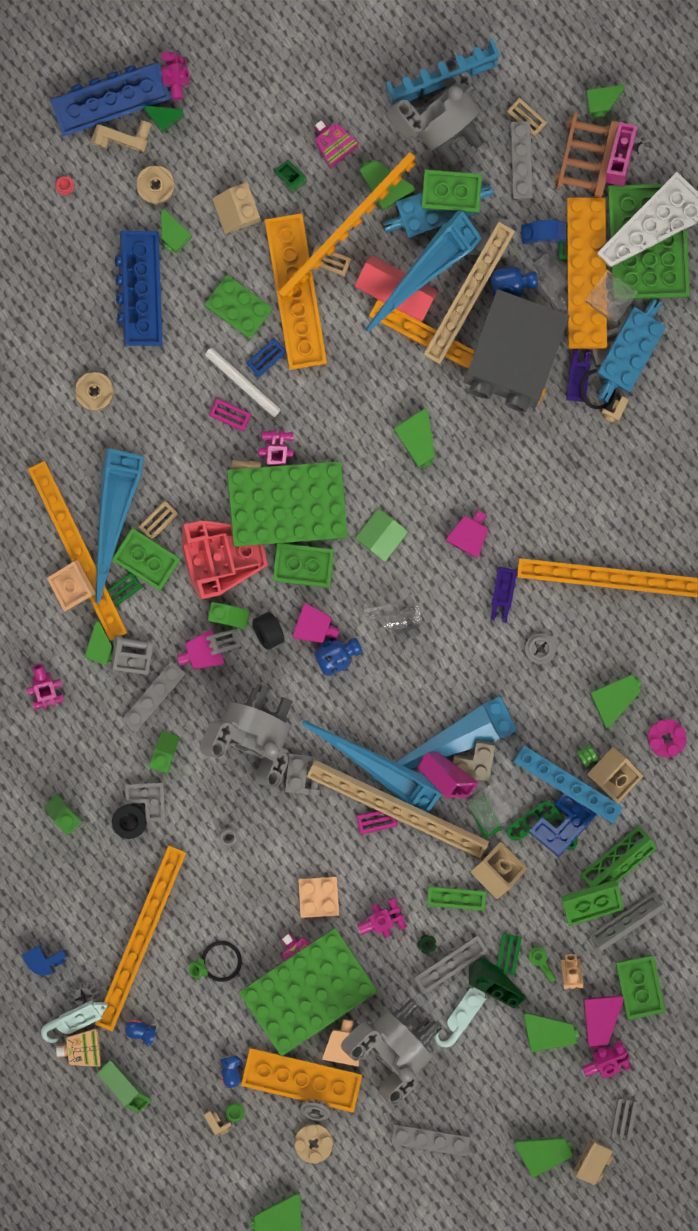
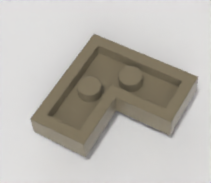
(481, 763)

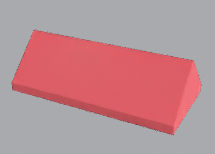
(381, 279)

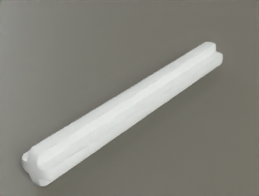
(242, 382)

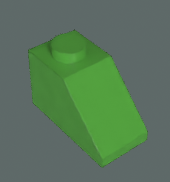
(602, 99)
(173, 233)
(228, 615)
(99, 646)
(164, 752)

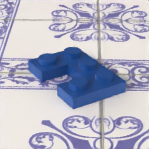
(560, 839)

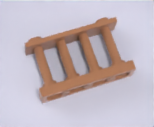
(604, 150)

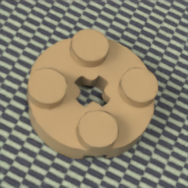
(155, 174)
(83, 391)
(325, 1142)

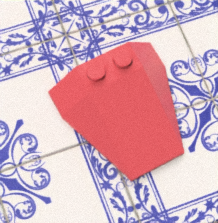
(214, 562)

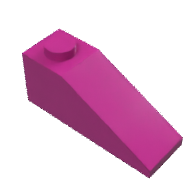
(621, 154)

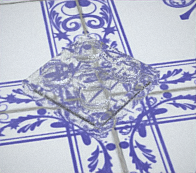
(611, 297)
(492, 807)

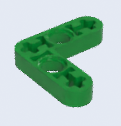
(555, 815)

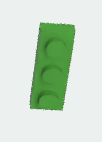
(456, 898)

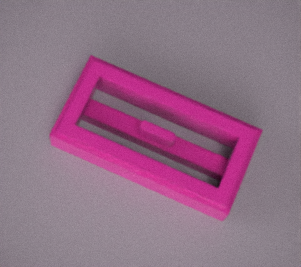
(245, 421)
(360, 824)

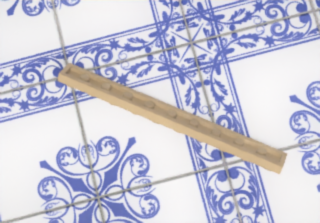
(397, 809)

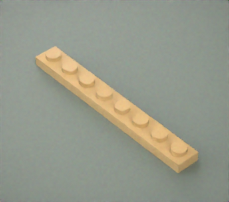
(469, 293)

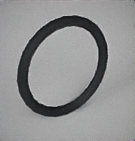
(584, 398)
(238, 956)

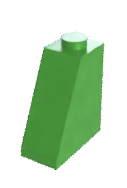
(374, 173)
(417, 438)
(615, 698)
(63, 814)
(548, 1033)
(123, 1087)
(543, 1153)
(280, 1216)

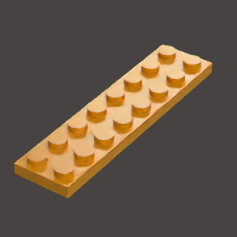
(584, 269)
(300, 312)

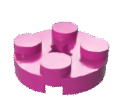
(676, 732)

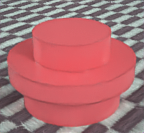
(64, 185)

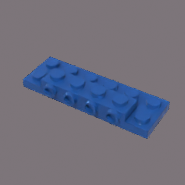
(109, 97)
(139, 288)

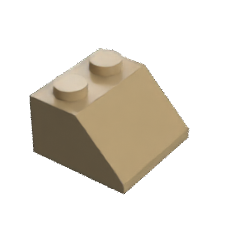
(236, 208)
(615, 775)
(498, 870)
(593, 1161)

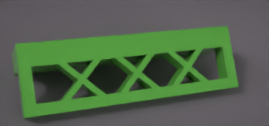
(623, 863)

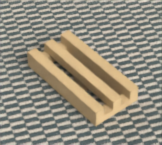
(531, 111)
(345, 266)
(147, 532)

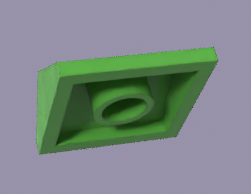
(381, 535)

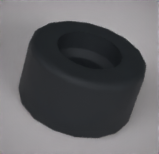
(268, 630)
(129, 833)

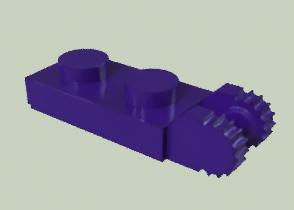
(576, 373)
(503, 591)

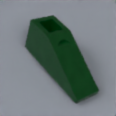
(492, 981)

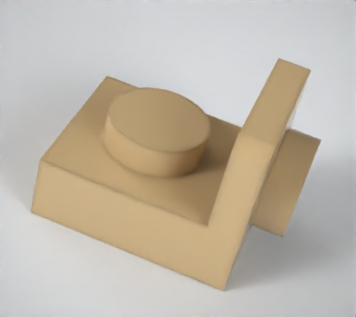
(618, 407)
(213, 1120)

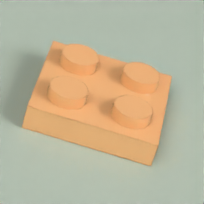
(71, 585)
(318, 897)

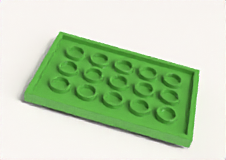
(659, 270)
(286, 504)
(308, 991)

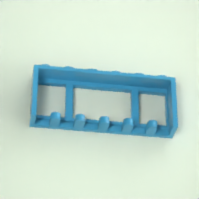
(431, 82)
(567, 784)

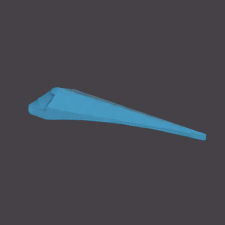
(447, 247)
(118, 485)
(485, 723)
(400, 780)

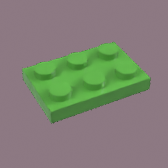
(451, 191)
(238, 307)
(146, 559)
(303, 565)
(592, 903)
(640, 987)

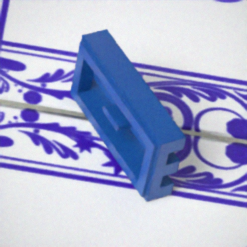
(271, 363)

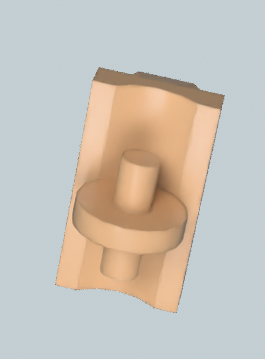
(571, 972)

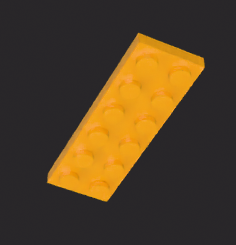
(301, 1079)

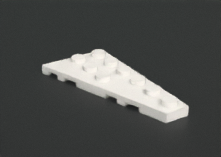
(664, 215)

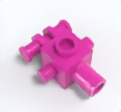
(175, 74)
(275, 451)
(44, 688)
(381, 920)
(608, 1061)

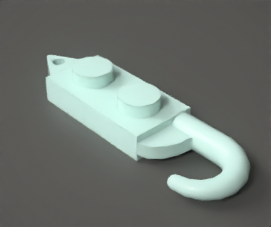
(462, 1015)
(75, 1019)

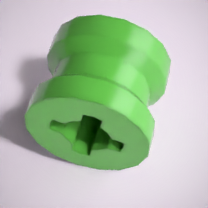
(587, 755)

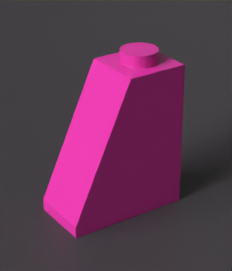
(447, 776)
(600, 1019)

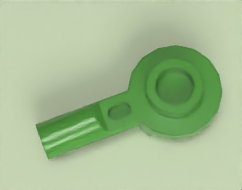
(538, 957)

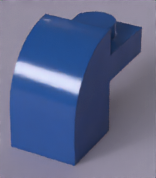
(543, 231)
(40, 964)

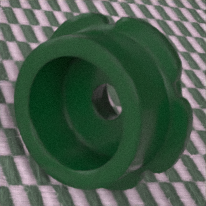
(427, 949)

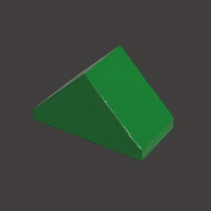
(164, 117)
(290, 176)

